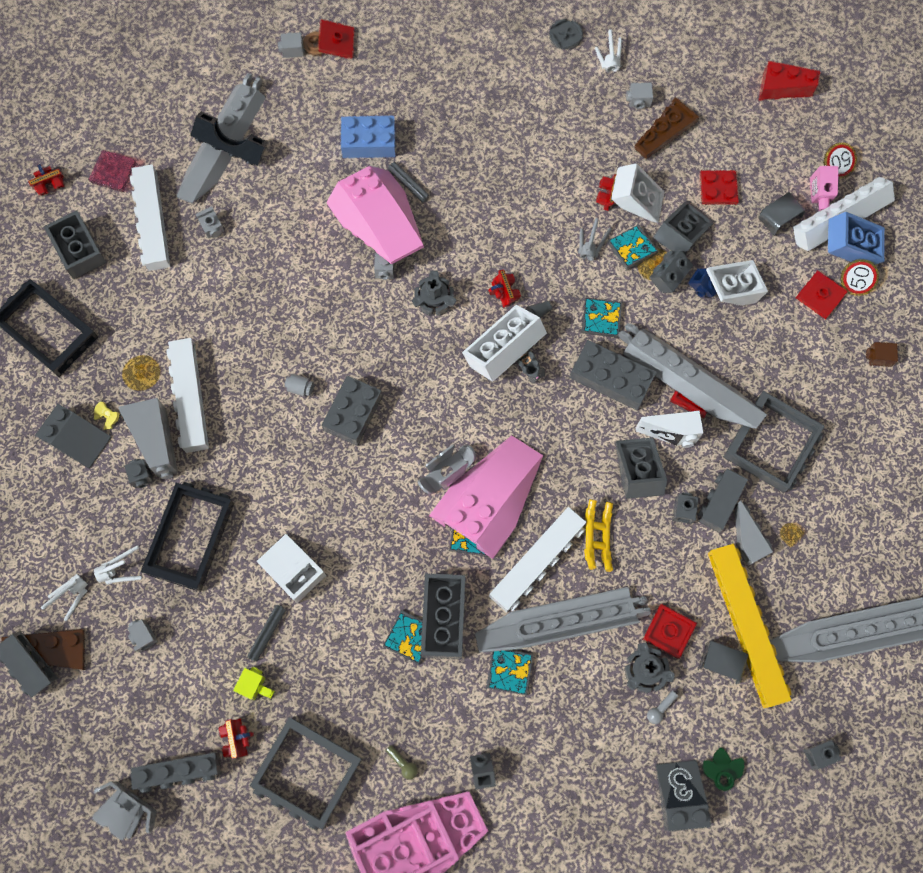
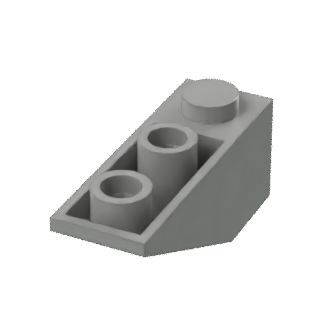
(749, 536)

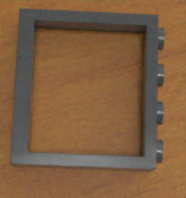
(793, 415)
(278, 801)

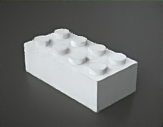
(504, 342)

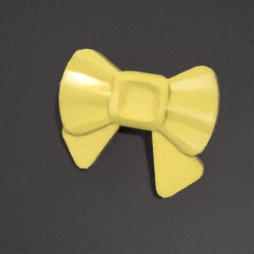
(102, 410)

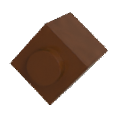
(882, 354)

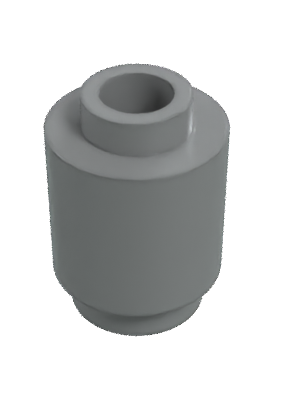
(299, 385)

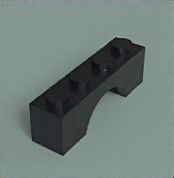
(207, 130)

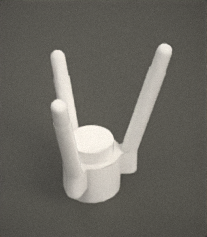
(611, 61)
(106, 570)
(74, 585)

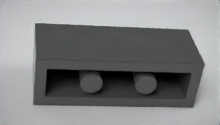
(722, 500)
(25, 664)

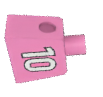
(827, 177)

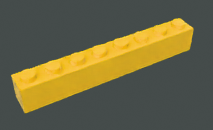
(749, 626)

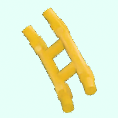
(605, 527)

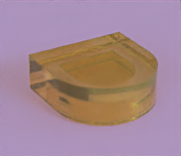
(790, 533)

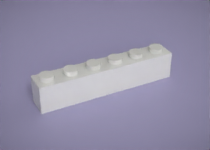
(859, 203)
(150, 218)
(188, 395)
(537, 559)

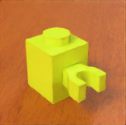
(251, 684)

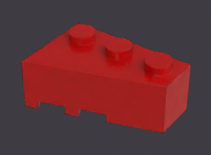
(787, 81)

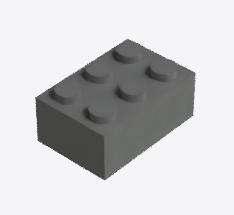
(75, 244)
(352, 410)

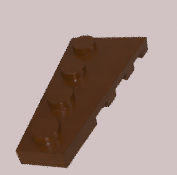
(671, 124)
(60, 647)

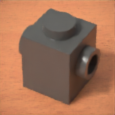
(138, 473)
(685, 508)
(822, 754)
(482, 766)

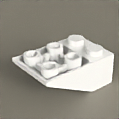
(291, 568)

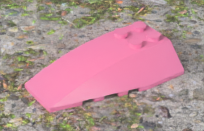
(377, 212)
(490, 496)
(418, 836)

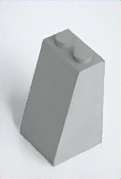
(152, 433)

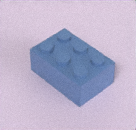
(367, 136)
(855, 238)

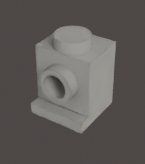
(210, 222)
(141, 635)

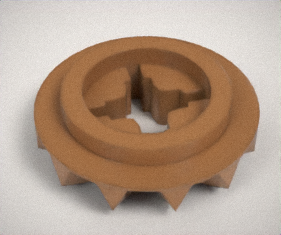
(309, 41)

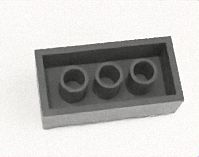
(612, 375)
(443, 616)

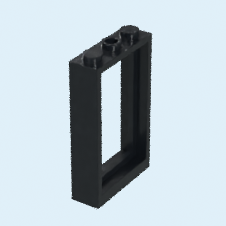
(71, 353)
(195, 583)

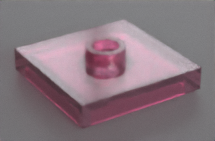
(112, 171)

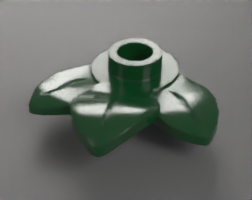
(723, 766)

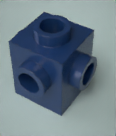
(702, 284)

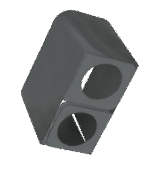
(780, 212)
(724, 660)

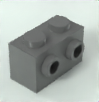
(671, 271)

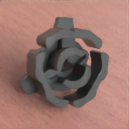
(434, 293)
(659, 667)

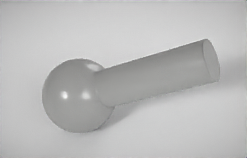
(655, 715)

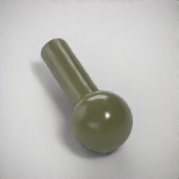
(409, 770)

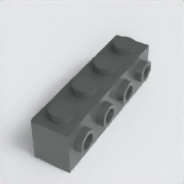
(173, 771)

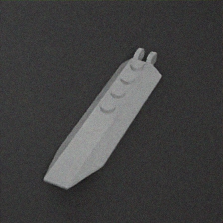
(233, 122)
(690, 378)
(562, 620)
(852, 633)

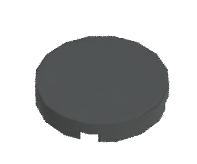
(565, 34)

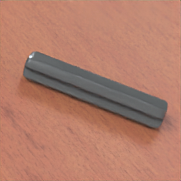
(408, 181)
(266, 633)

